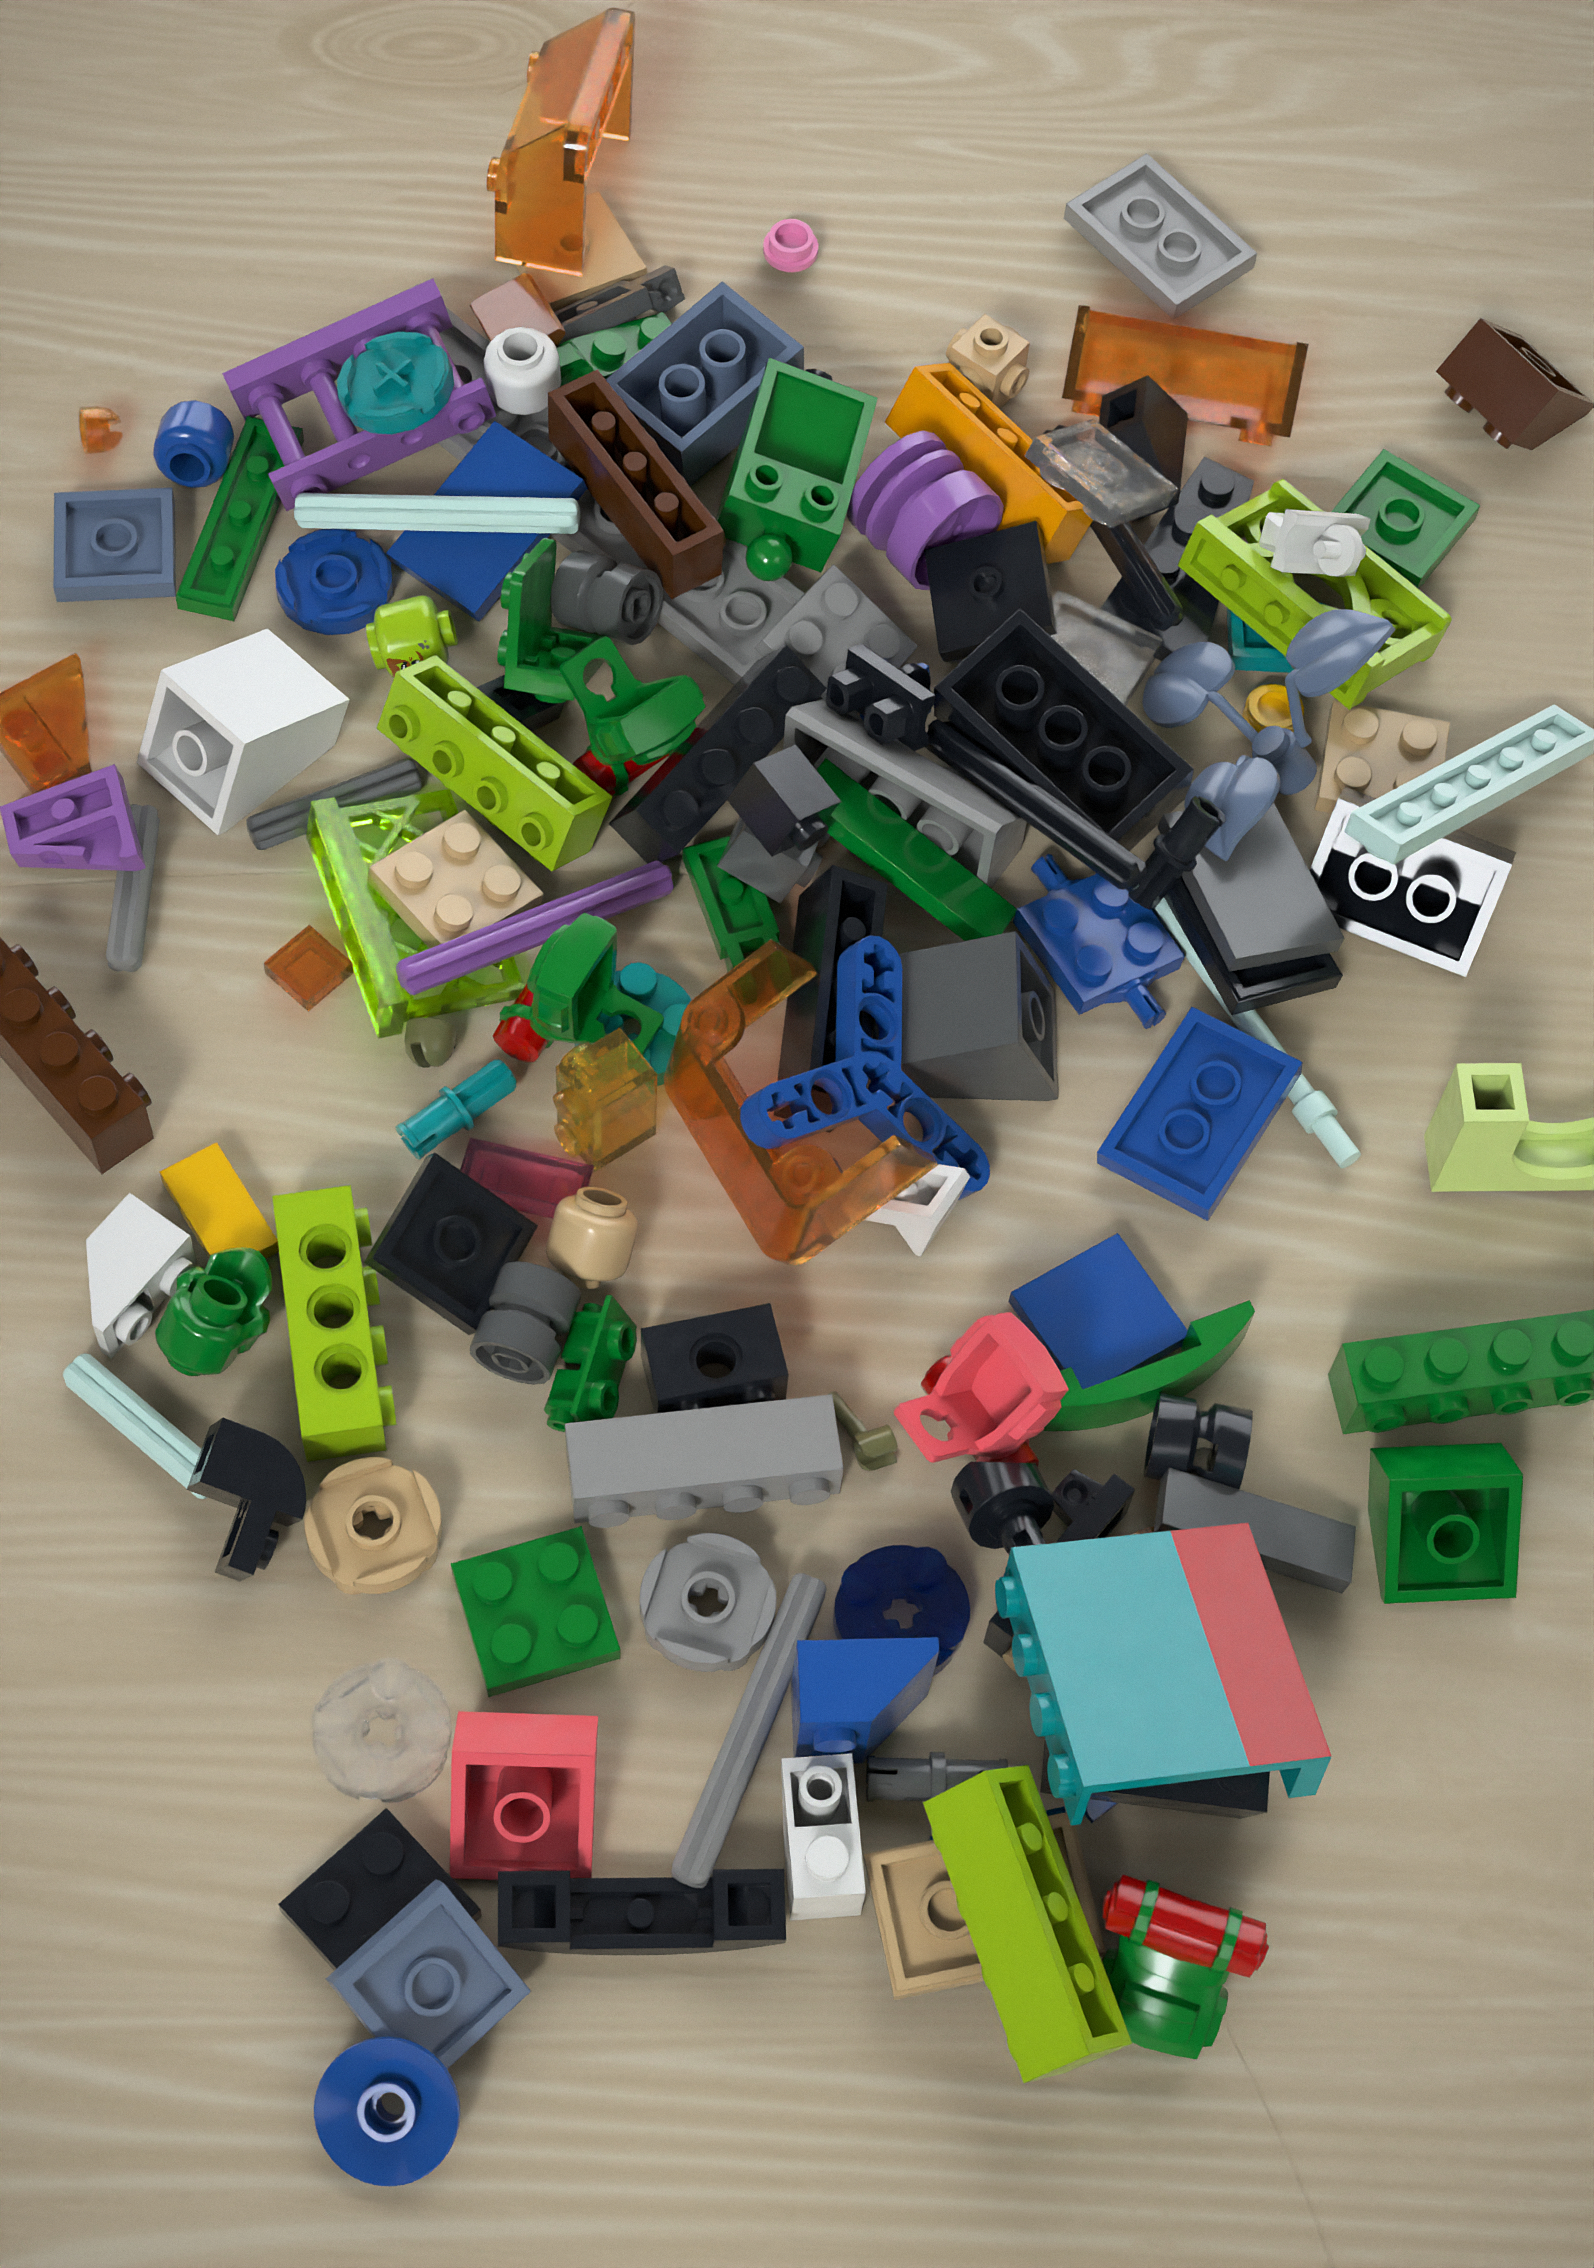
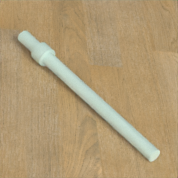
(1311, 1107)

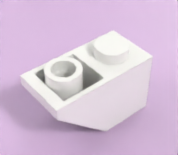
(133, 1270)
(822, 1837)

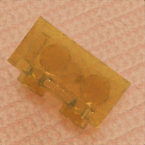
(604, 1100)

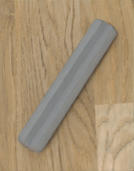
(133, 897)

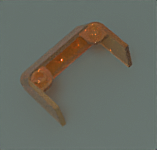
(572, 98)
(1207, 372)
(790, 1200)

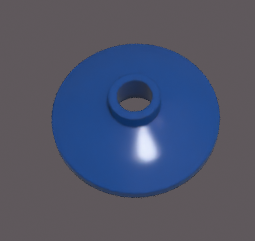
(365, 2136)

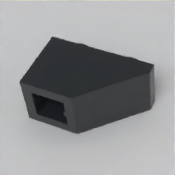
(1150, 426)

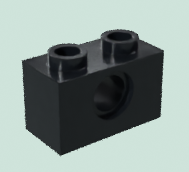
(739, 1339)

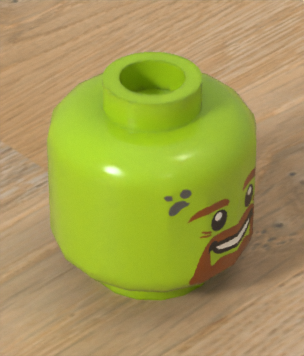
(409, 633)

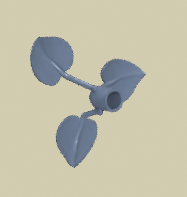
(1322, 658)

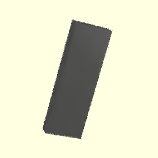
(1287, 1537)

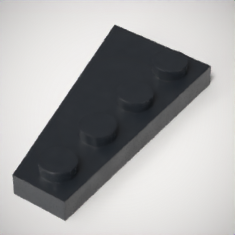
(1208, 491)

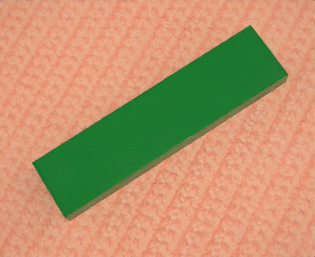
(234, 527)
(913, 861)

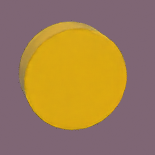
(1268, 707)

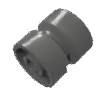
(606, 597)
(529, 1311)

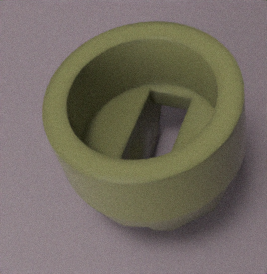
(429, 1041)

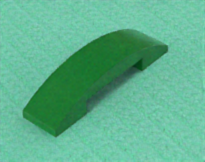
(1134, 1394)

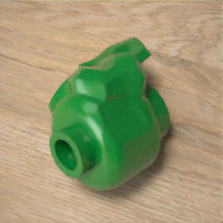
(216, 1312)

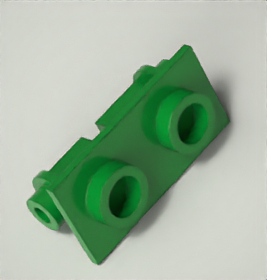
(602, 1343)

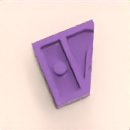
(75, 826)

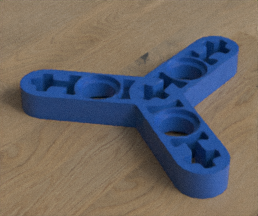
(856, 1061)

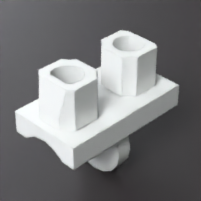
(1315, 541)

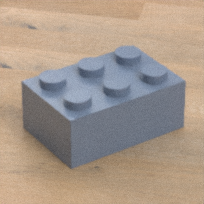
(702, 378)

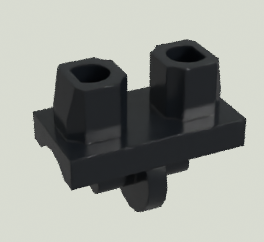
(888, 697)

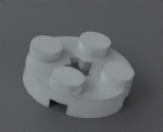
(725, 1637)

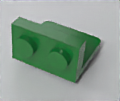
(530, 644)

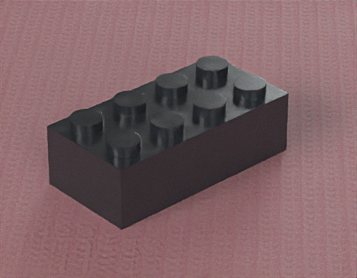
(1063, 731)

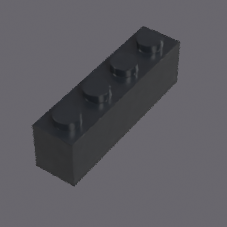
(715, 757)
(829, 919)

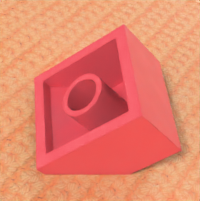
(522, 1794)

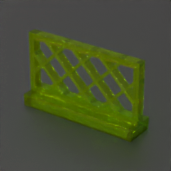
(360, 913)

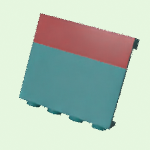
(1158, 1663)

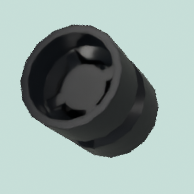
(1175, 1435)

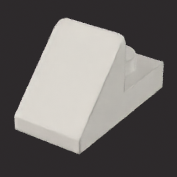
(924, 1206)

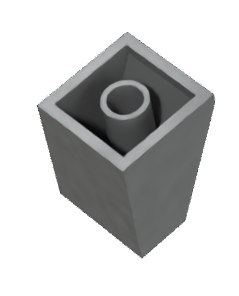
(978, 1021)

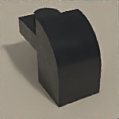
(259, 1480)

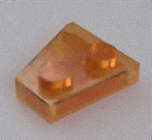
(47, 726)

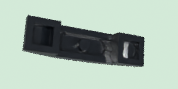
(640, 1914)

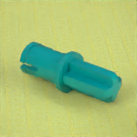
(456, 1108)

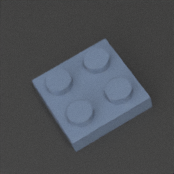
(114, 544)
(430, 1978)

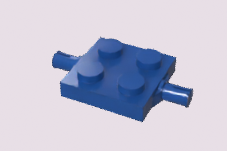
(1097, 942)

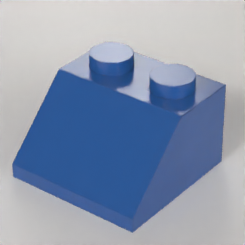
(856, 1692)

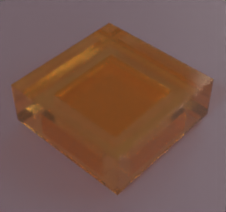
(308, 967)

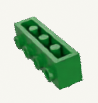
(1464, 1372)

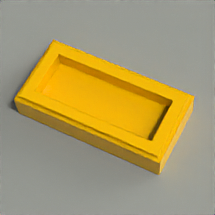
(217, 1204)

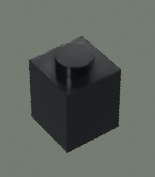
(784, 801)

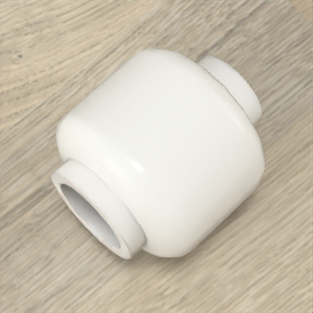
(521, 370)

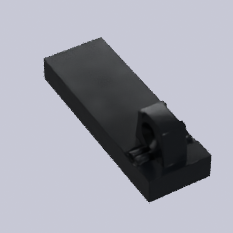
(1089, 1513)

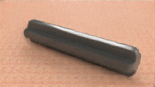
(291, 818)

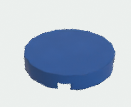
(333, 581)

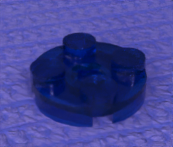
(907, 1574)

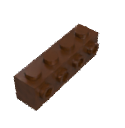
(635, 484)
(67, 1067)

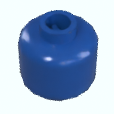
(193, 444)

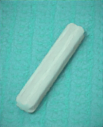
(133, 1417)

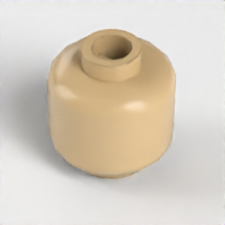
(592, 1237)

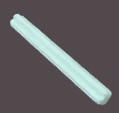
(437, 513)

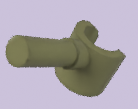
(872, 1447)

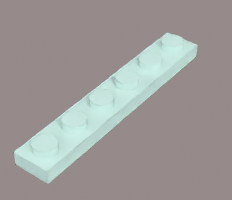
(1470, 784)

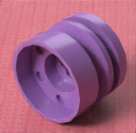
(920, 500)

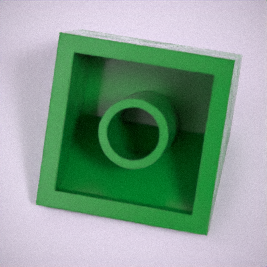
(1445, 1522)

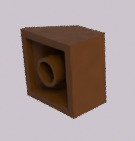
(1511, 387)

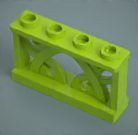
(1279, 608)

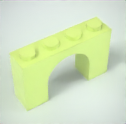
(1487, 1142)

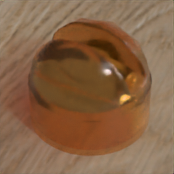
(95, 429)

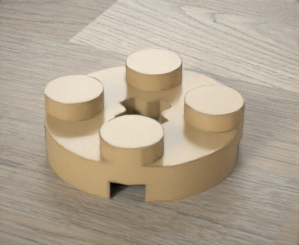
(364, 1563)

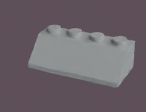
(929, 797)

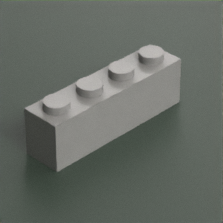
(703, 1460)

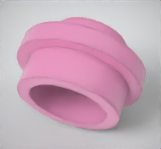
(790, 246)

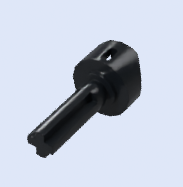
(1003, 1503)

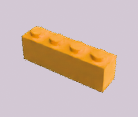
(994, 448)

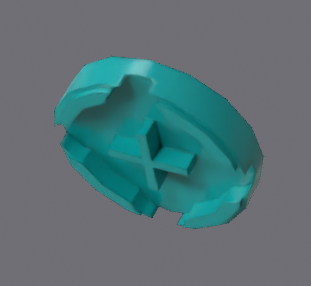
(395, 383)

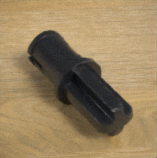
(1177, 851)

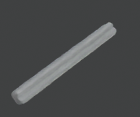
(747, 1733)

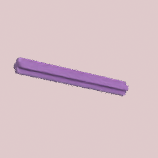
(531, 927)

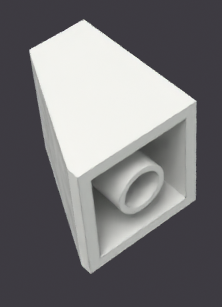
(238, 726)

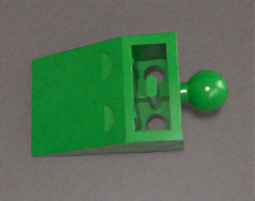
(795, 470)

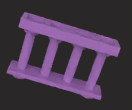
(315, 364)

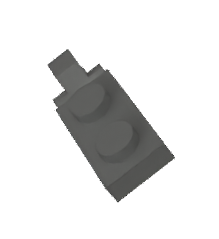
(621, 303)

